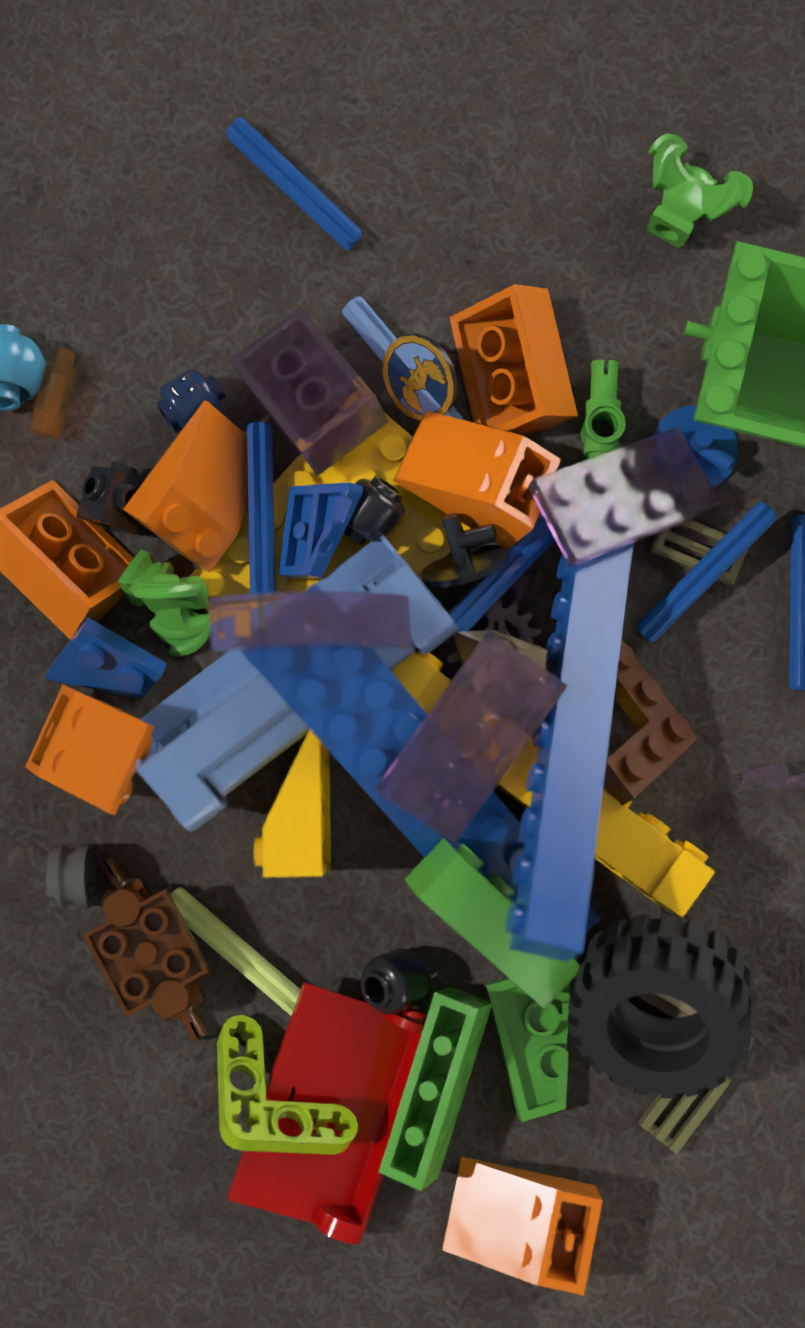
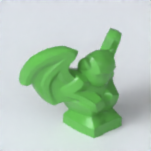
(689, 192)
(170, 600)

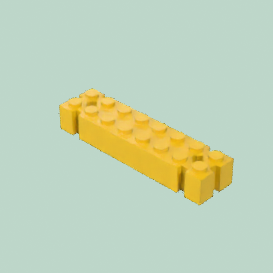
(626, 842)

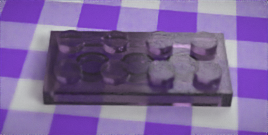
(623, 495)
(471, 737)

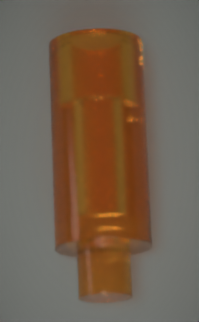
(54, 396)

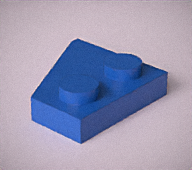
(315, 526)
(105, 663)

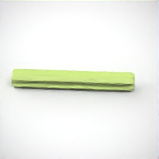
(236, 951)

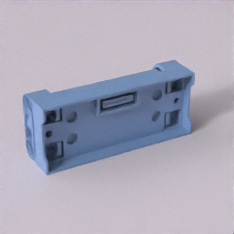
(235, 722)

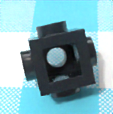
(105, 496)

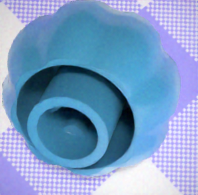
(19, 367)

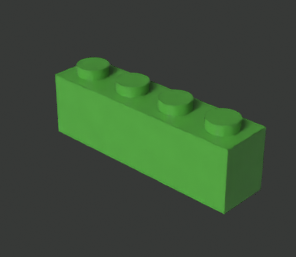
(478, 910)
(435, 1087)

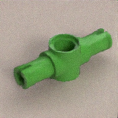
(602, 406)

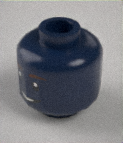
(184, 396)

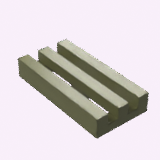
(686, 561)
(690, 1124)

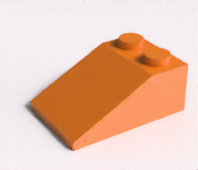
(197, 489)

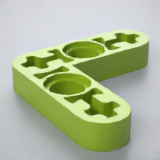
(264, 1114)

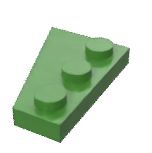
(532, 1047)

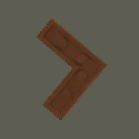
(659, 734)

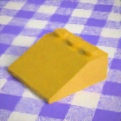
(299, 824)

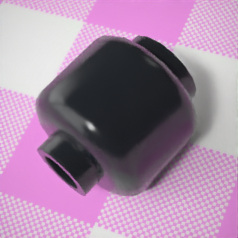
(376, 511)
(395, 981)

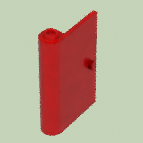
(342, 1056)

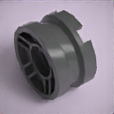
(71, 876)

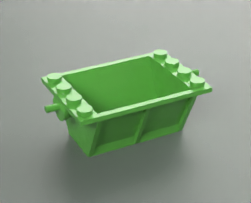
(756, 348)

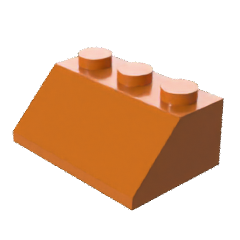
(514, 361)
(60, 560)

